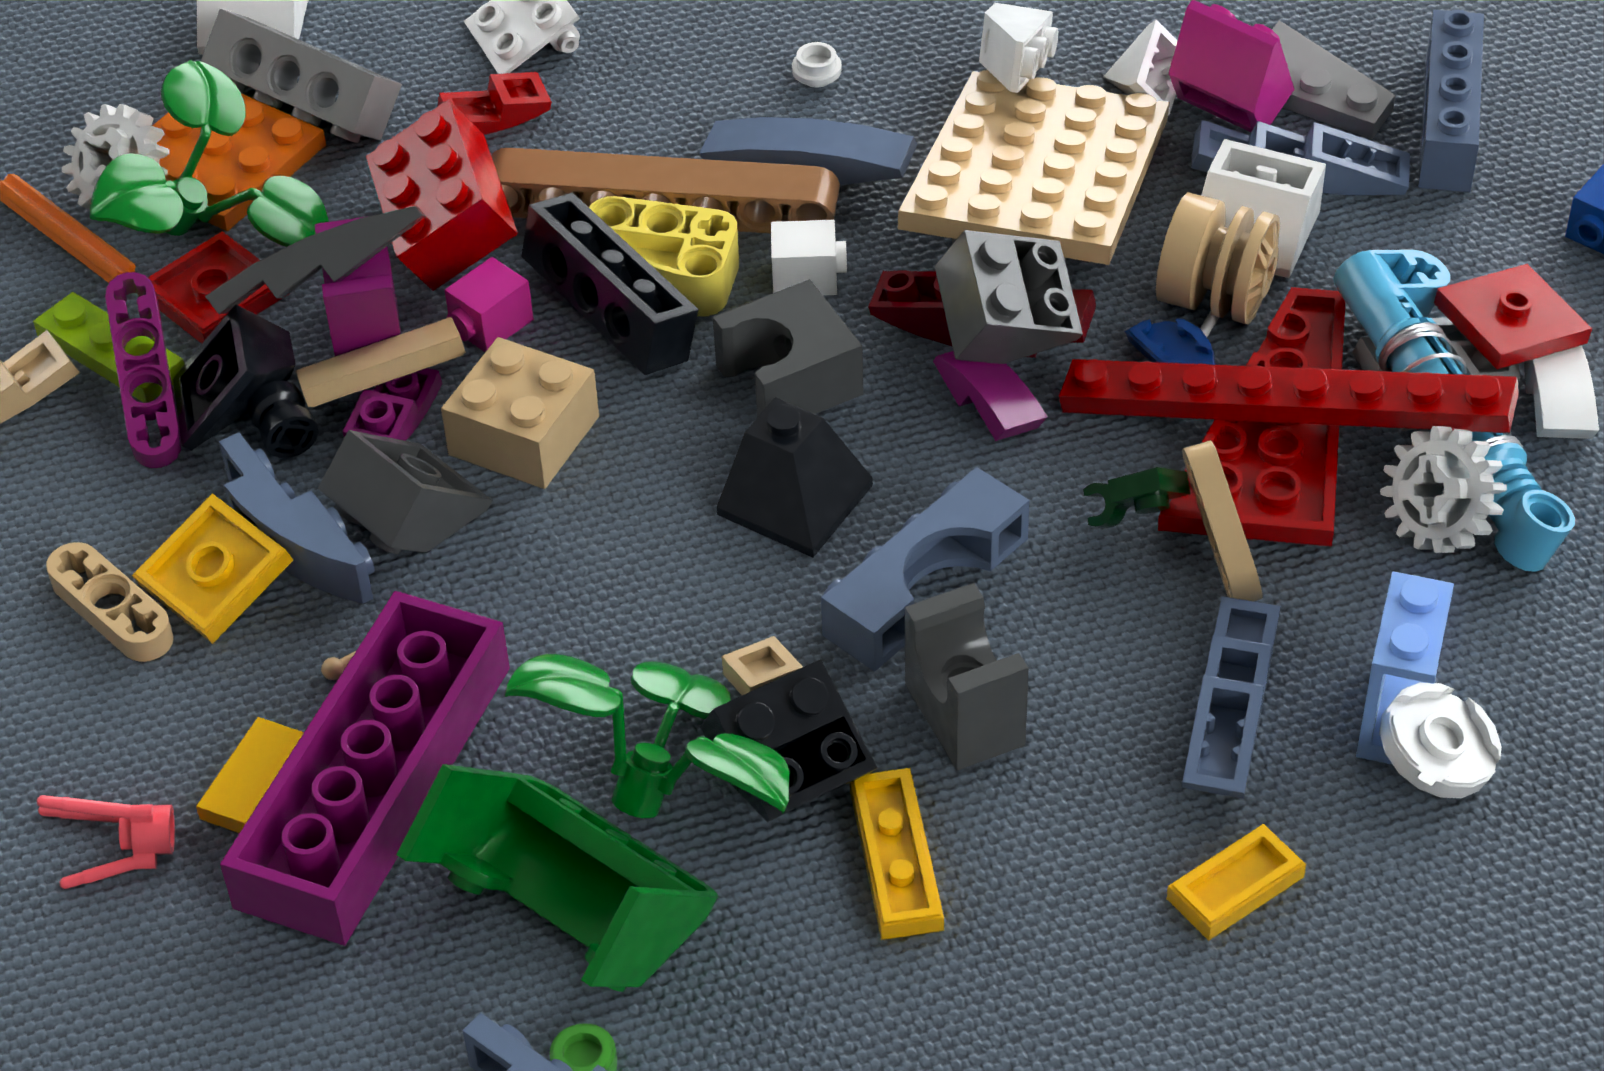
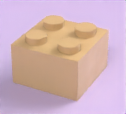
(520, 412)

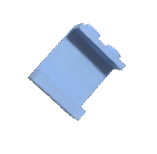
(1404, 650)

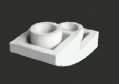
(1562, 394)

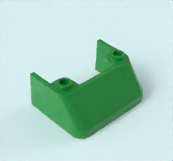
(563, 865)

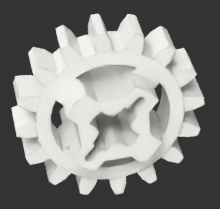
(105, 138)
(1469, 489)

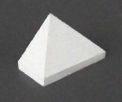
(1146, 65)

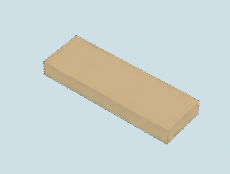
(380, 362)

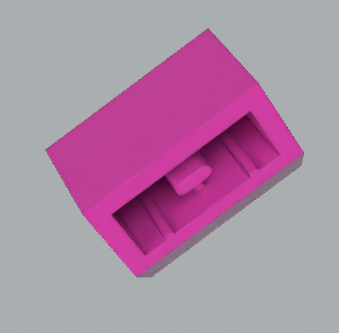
(1230, 67)

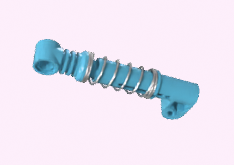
(1392, 301)

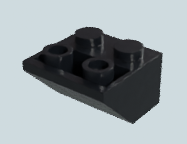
(806, 725)

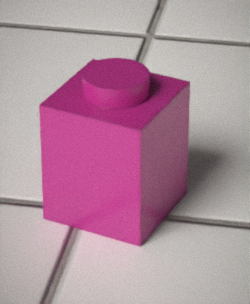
(489, 303)

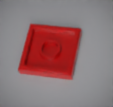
(190, 278)

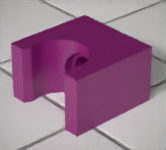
(363, 304)

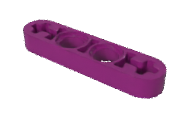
(143, 369)

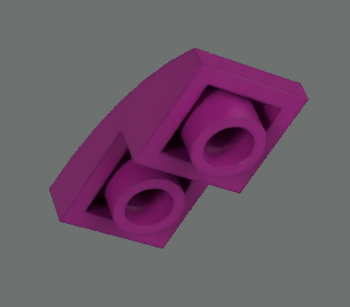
(996, 392)
(396, 405)

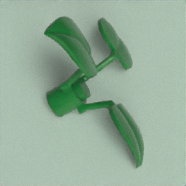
(135, 188)
(647, 771)

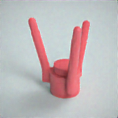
(142, 828)

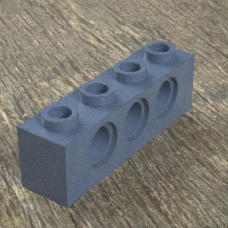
(1451, 101)

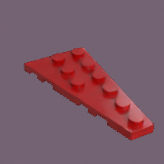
(1281, 471)

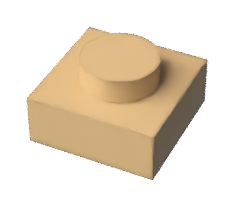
(758, 665)

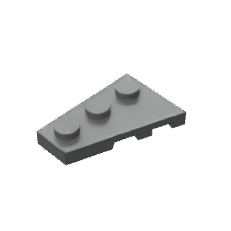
(1331, 88)

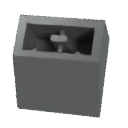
(1006, 297)

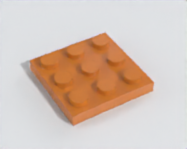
(264, 147)

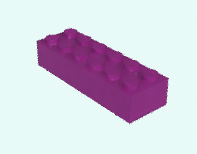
(365, 767)

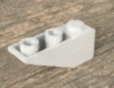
(1016, 43)

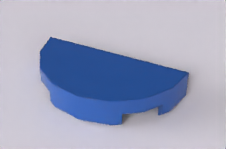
(1171, 342)

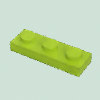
(86, 337)

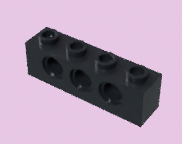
(609, 283)

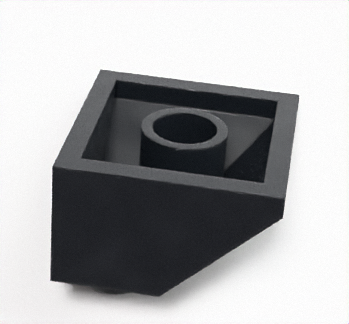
(226, 372)
(793, 479)

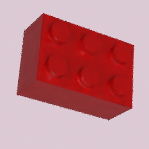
(451, 177)

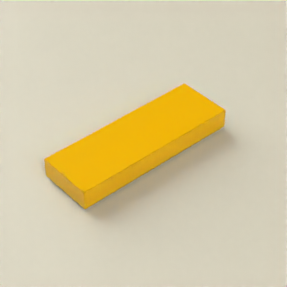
(896, 854)

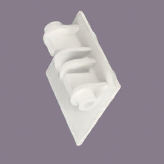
(519, 28)

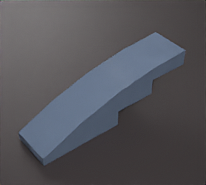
(847, 149)
(1351, 161)
(1231, 698)

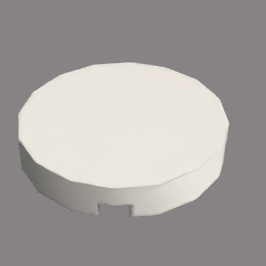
(1440, 740)

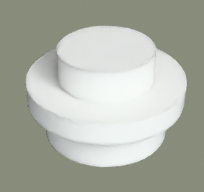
(816, 65)

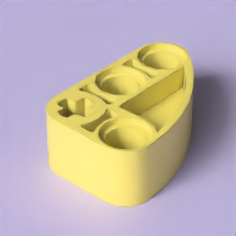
(683, 242)

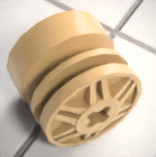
(1229, 260)

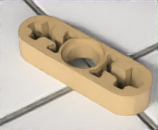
(1222, 522)
(116, 621)

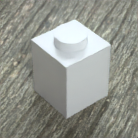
(807, 252)

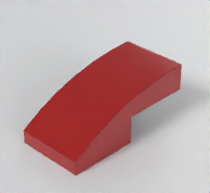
(506, 102)

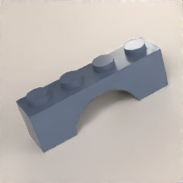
(968, 526)

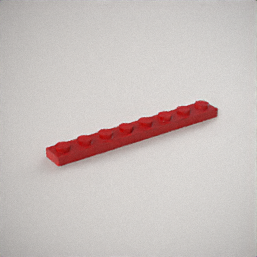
(1291, 395)

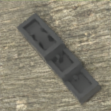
(336, 250)

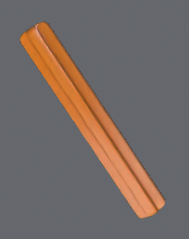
(63, 229)

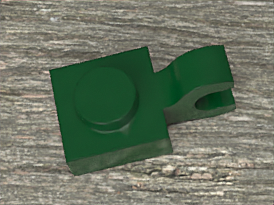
(1145, 490)

